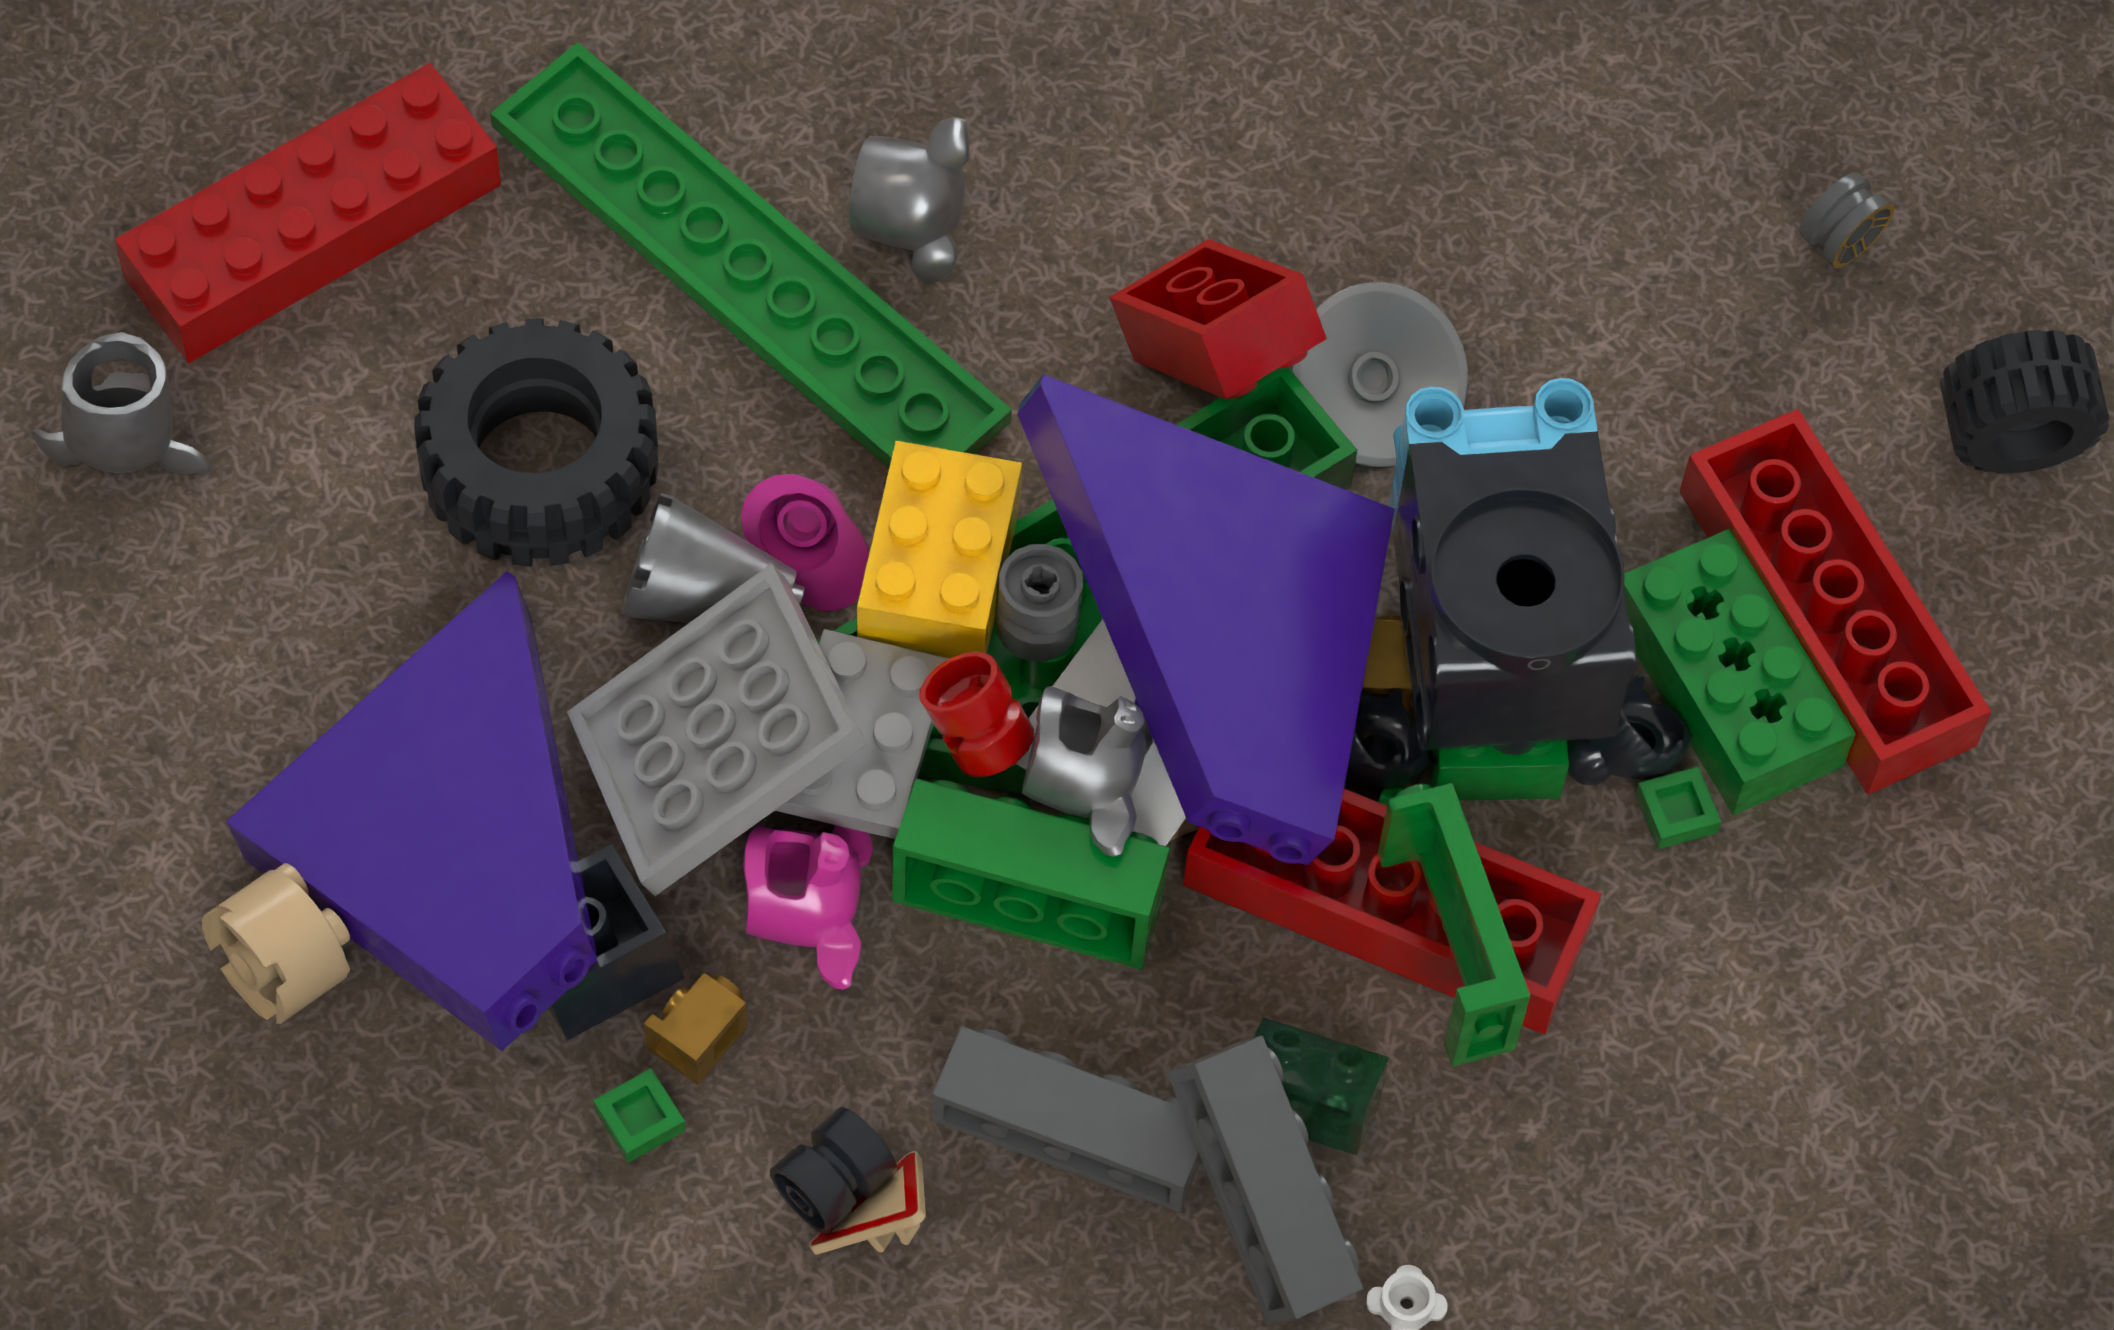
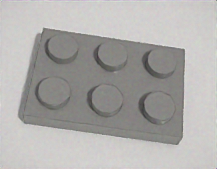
(884, 696)

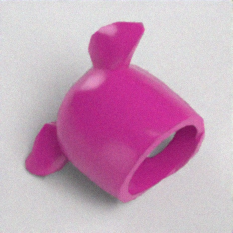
(808, 892)

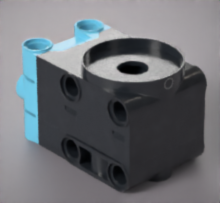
(1509, 572)

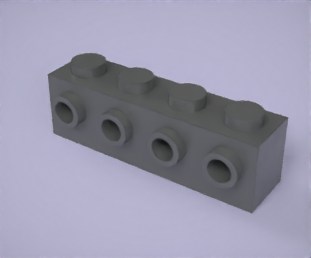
(1067, 1117)
(1266, 1180)

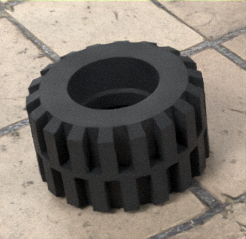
(2024, 401)

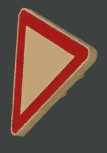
(890, 1210)

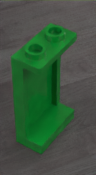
(1491, 1008)

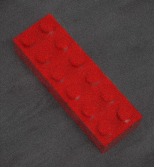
(308, 212)
(1839, 597)
(1389, 910)

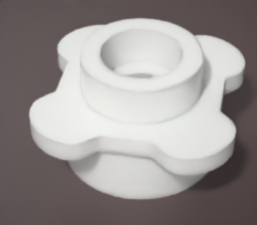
(1412, 1285)

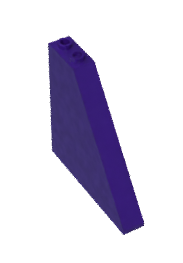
(1230, 603)
(444, 825)

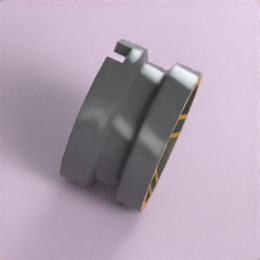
(1846, 219)

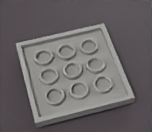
(715, 729)

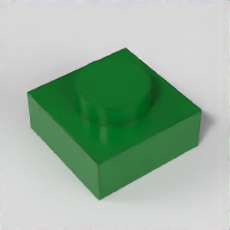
(1678, 807)
(639, 1115)

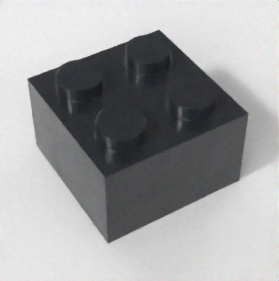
(629, 946)

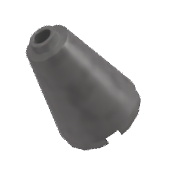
(691, 565)

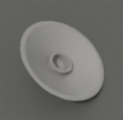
(1376, 355)

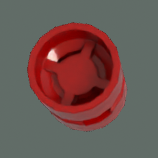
(977, 714)

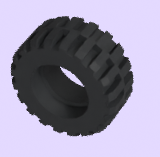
(526, 373)

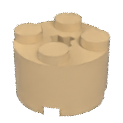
(278, 944)

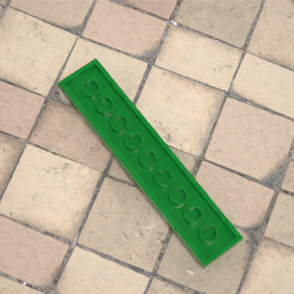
(745, 262)

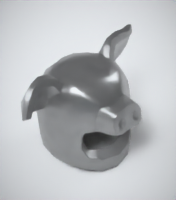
(913, 195)
(123, 419)
(1088, 762)

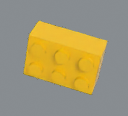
(939, 550)

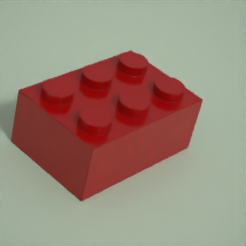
(1219, 319)

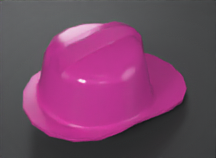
(811, 533)

